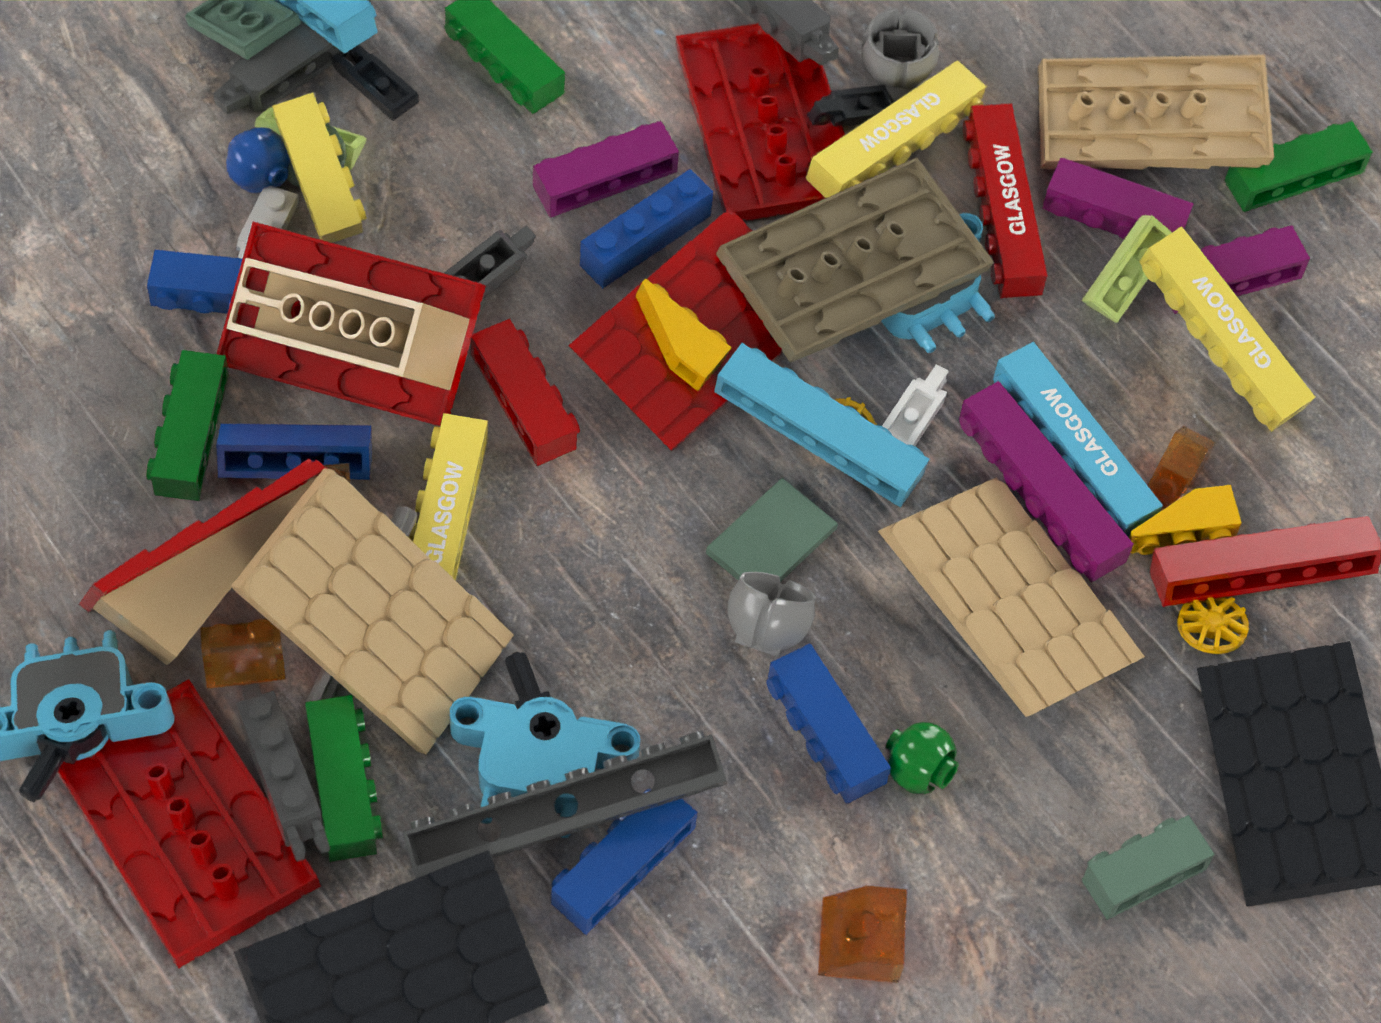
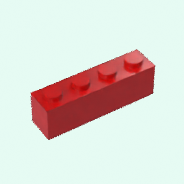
(524, 391)

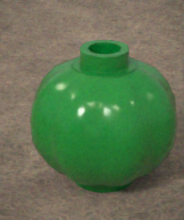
(922, 756)

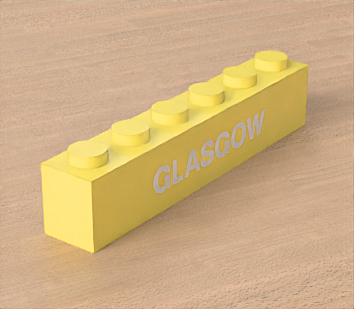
(897, 131)
(1226, 329)
(450, 489)

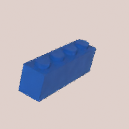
(646, 228)
(192, 281)
(278, 448)
(827, 723)
(620, 862)

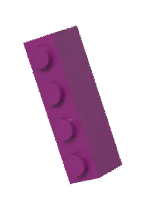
(605, 168)
(1109, 201)
(1259, 260)

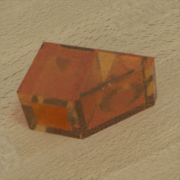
(1180, 465)

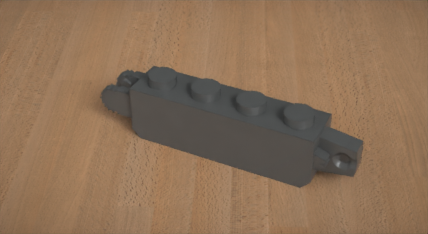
(796, 25)
(276, 70)
(494, 259)
(281, 770)

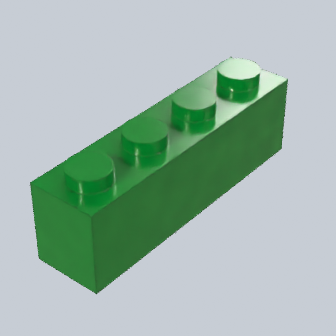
(505, 52)
(1301, 166)
(188, 425)
(342, 779)

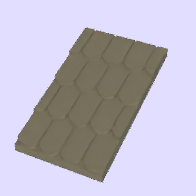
(854, 259)

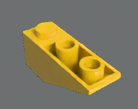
(685, 342)
(1195, 517)

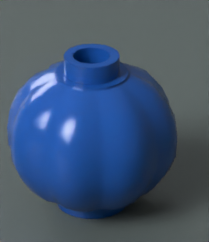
(257, 160)

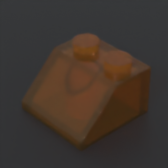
(242, 653)
(863, 934)

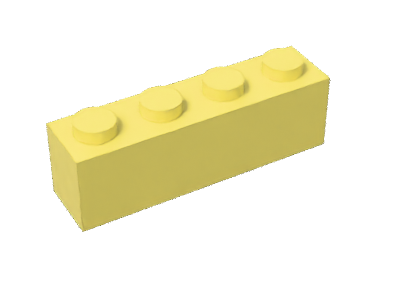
(318, 168)

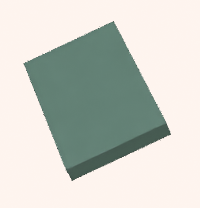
(243, 24)
(772, 534)

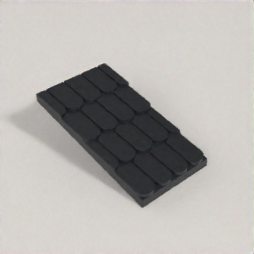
(1296, 772)
(408, 955)

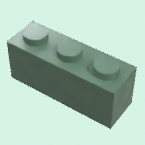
(1147, 866)

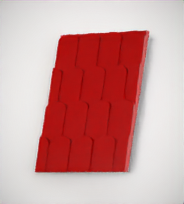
(755, 119)
(629, 358)
(188, 830)

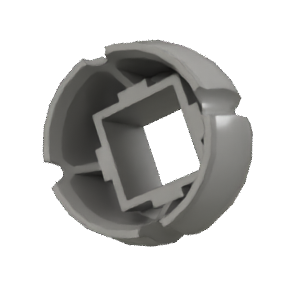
(900, 36)
(770, 613)

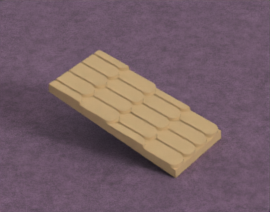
(1155, 112)
(1012, 595)
(373, 610)

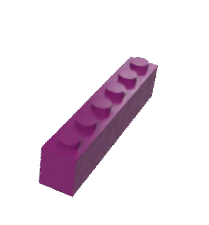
(1045, 482)

